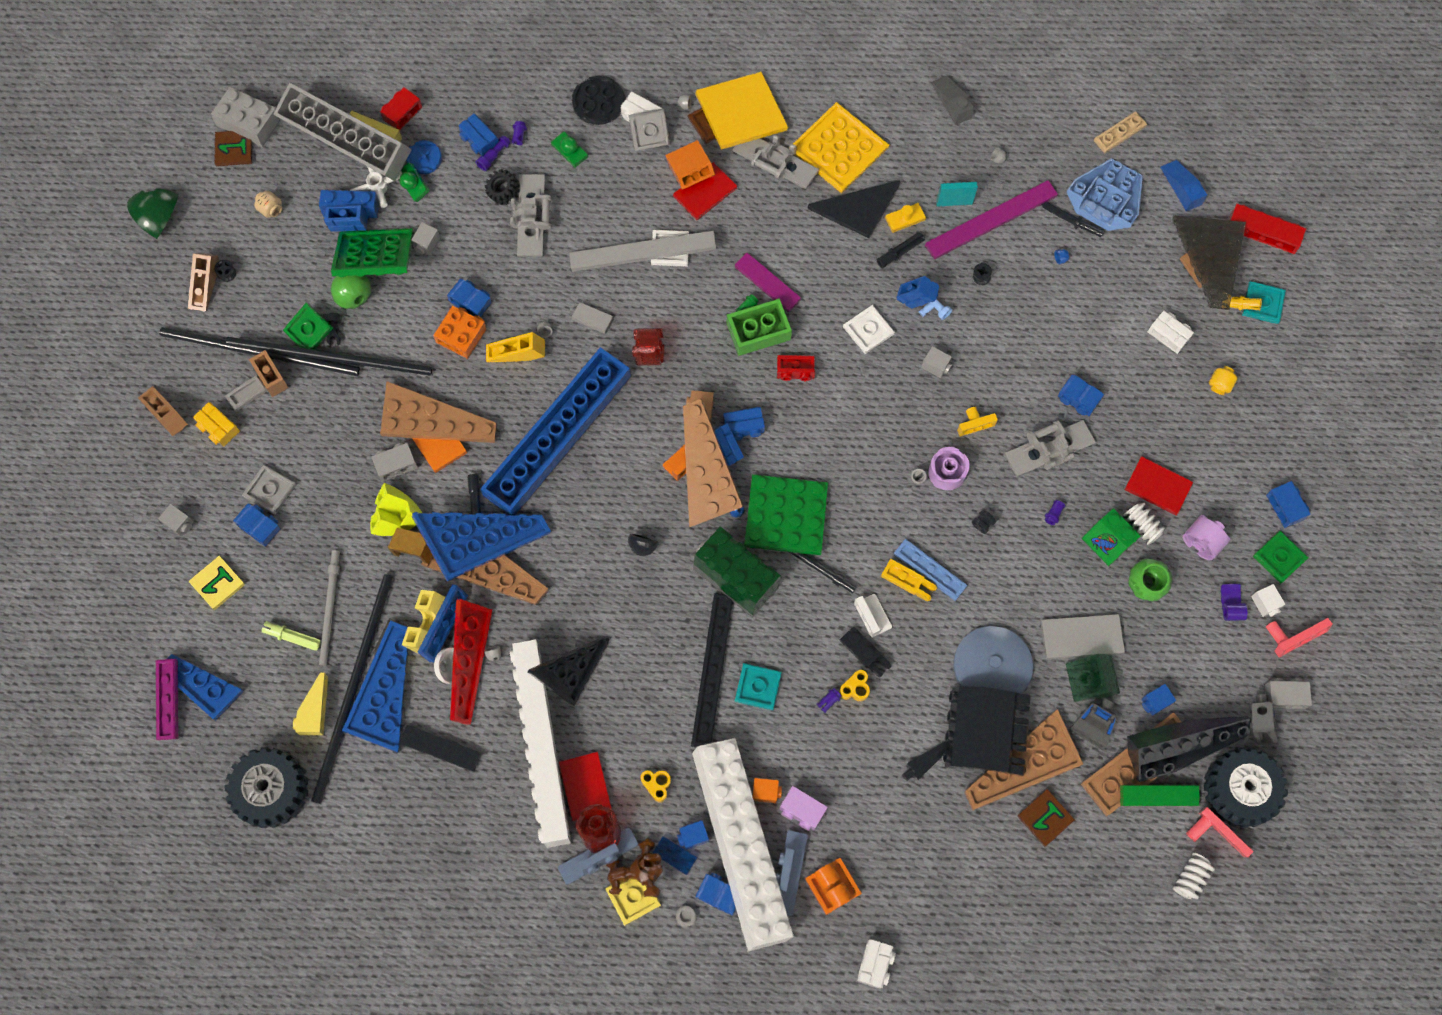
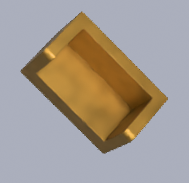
(409, 543)

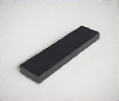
(440, 748)

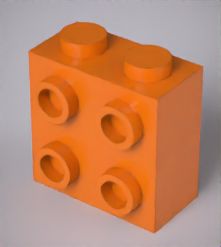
(690, 164)
(460, 331)

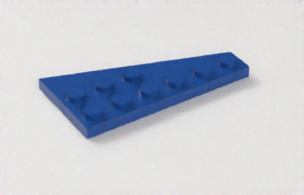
(379, 704)

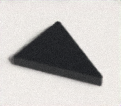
(858, 210)
(570, 671)

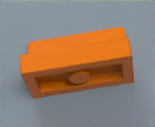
(677, 464)

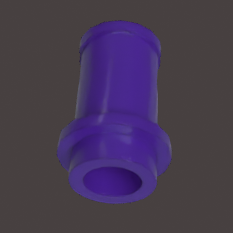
(518, 134)
(1054, 512)
(831, 698)

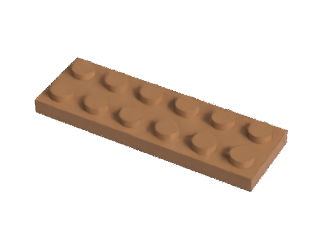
(1106, 782)

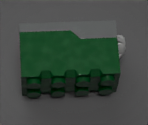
(735, 571)

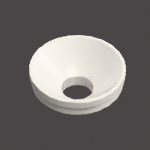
(447, 656)

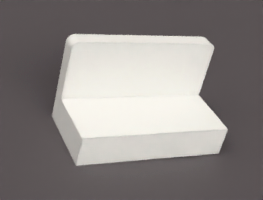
(872, 615)

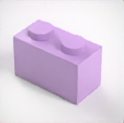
(802, 808)

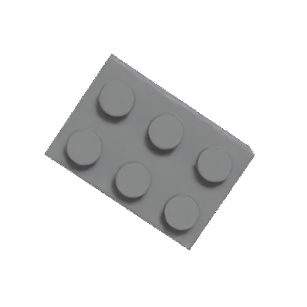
(245, 116)

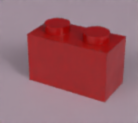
(401, 108)

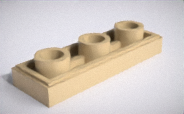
(1114, 136)

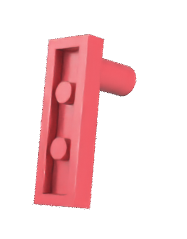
(1287, 644)
(1210, 819)

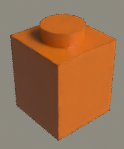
(766, 790)

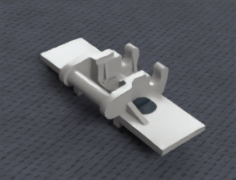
(779, 156)
(525, 215)
(1050, 454)

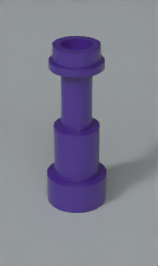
(484, 162)

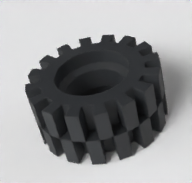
(494, 183)

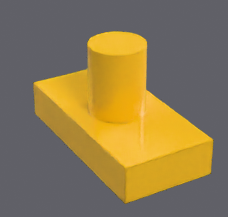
(905, 217)
(975, 422)

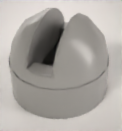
(685, 102)
(998, 155)
(541, 333)
(916, 473)
(493, 652)

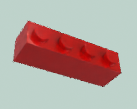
(1269, 229)

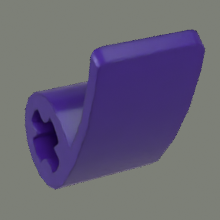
(1231, 603)

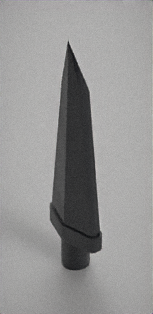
(924, 762)

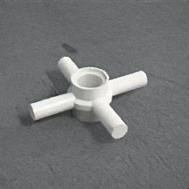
(380, 188)

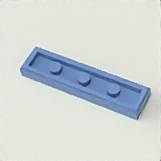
(930, 569)

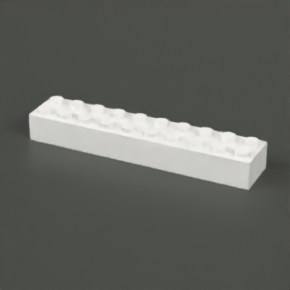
(541, 746)
(742, 845)

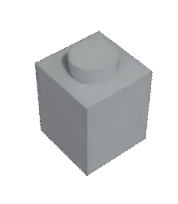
(425, 239)
(937, 362)
(176, 520)

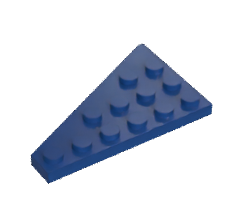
(469, 541)

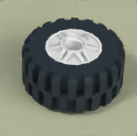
(1245, 787)

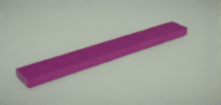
(991, 219)

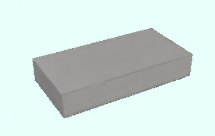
(592, 318)
(246, 393)

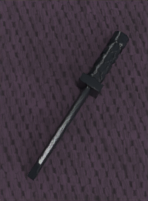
(1077, 222)

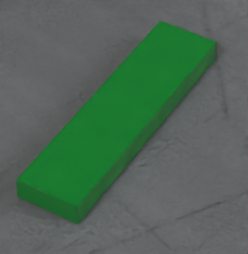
(1159, 795)

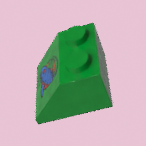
(1111, 537)

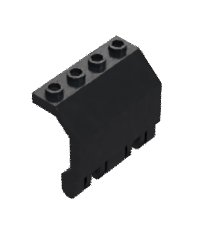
(985, 729)

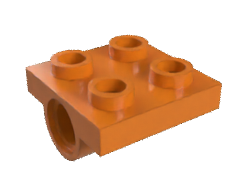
(833, 886)

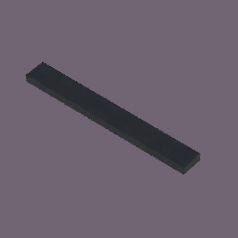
(712, 670)

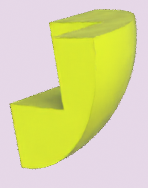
(392, 511)

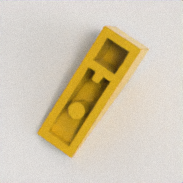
(518, 348)

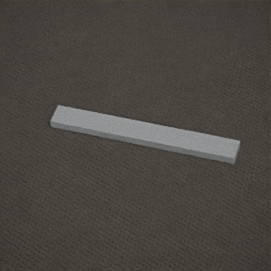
(642, 251)

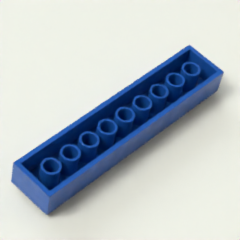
(556, 432)

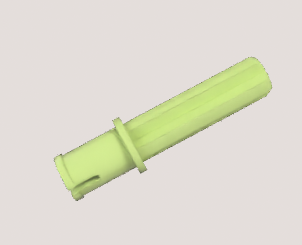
(284, 633)

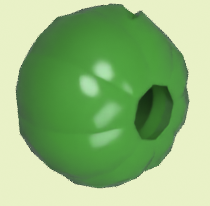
(350, 291)
(1160, 576)

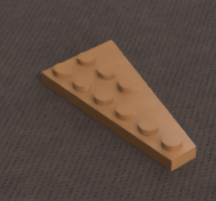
(418, 416)
(708, 477)
(503, 577)
(1046, 756)

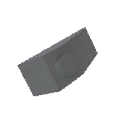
(953, 99)

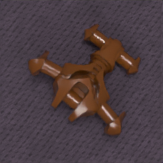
(643, 869)

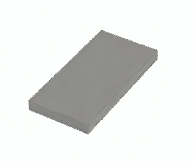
(1082, 636)

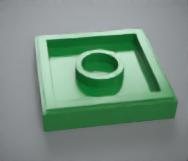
(307, 327)
(1280, 557)

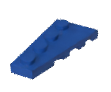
(205, 689)

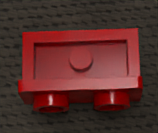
(795, 367)

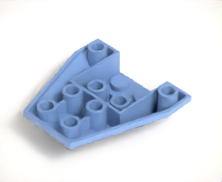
(1108, 195)

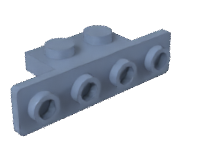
(590, 862)
(790, 869)

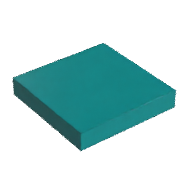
(956, 193)
(1272, 302)
(758, 686)

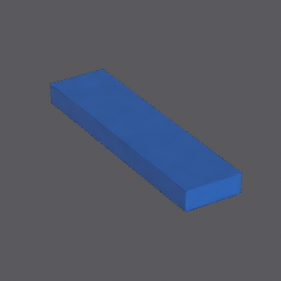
(441, 625)

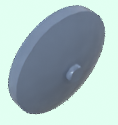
(993, 660)

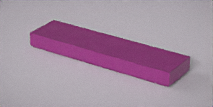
(767, 282)
(167, 699)

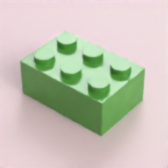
(758, 327)

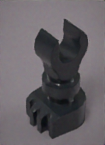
(333, 319)

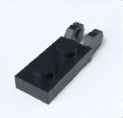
(864, 651)

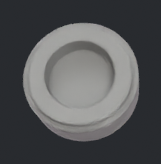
(686, 916)

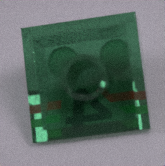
(1092, 678)

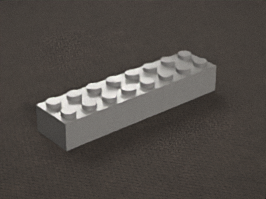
(342, 131)

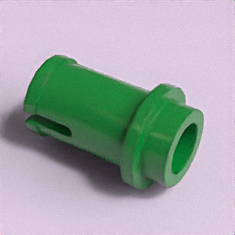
(750, 301)

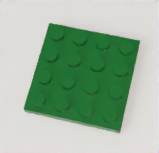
(372, 252)
(786, 515)

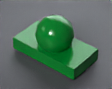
(569, 149)
(413, 182)

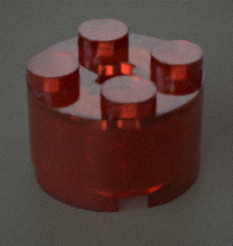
(649, 346)
(598, 827)

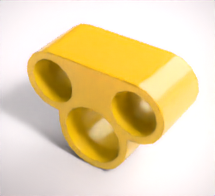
(852, 683)
(652, 786)

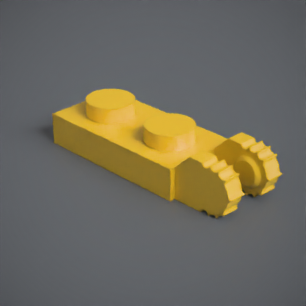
(907, 579)

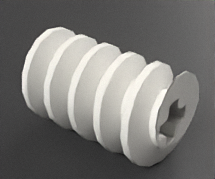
(1145, 523)
(1193, 876)

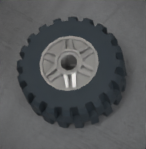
(284, 791)

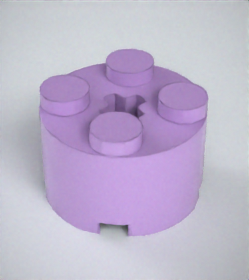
(958, 468)
(1206, 537)

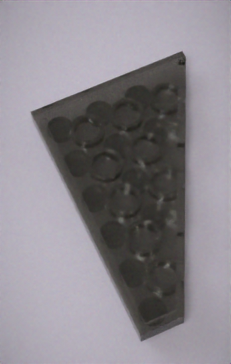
(1214, 253)

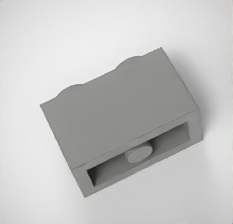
(394, 462)
(1289, 694)

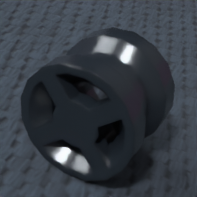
(221, 268)
(984, 277)
(983, 521)

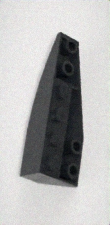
(1182, 744)

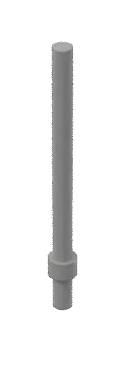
(333, 571)

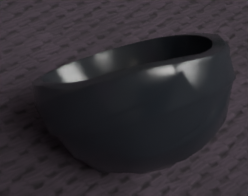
(642, 545)

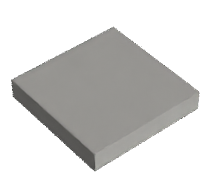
(649, 129)
(269, 489)

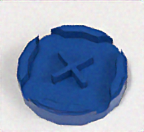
(425, 156)

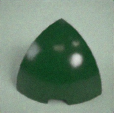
(152, 209)

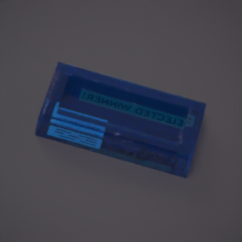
(675, 855)

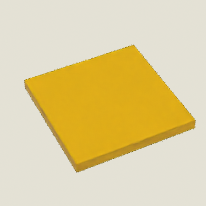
(741, 110)
(839, 147)

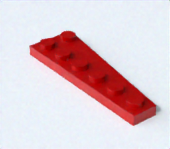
(470, 640)

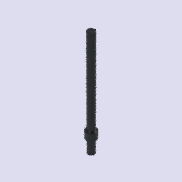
(837, 579)

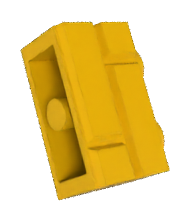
(216, 424)

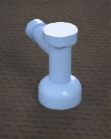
(943, 313)

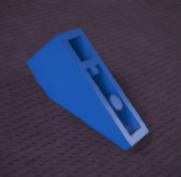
(1184, 185)

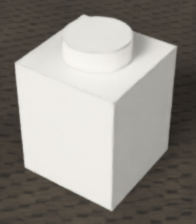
(1268, 601)

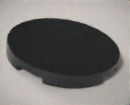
(598, 100)

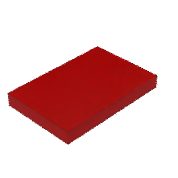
(706, 194)
(1158, 485)
(584, 783)

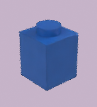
(1158, 700)
(693, 835)

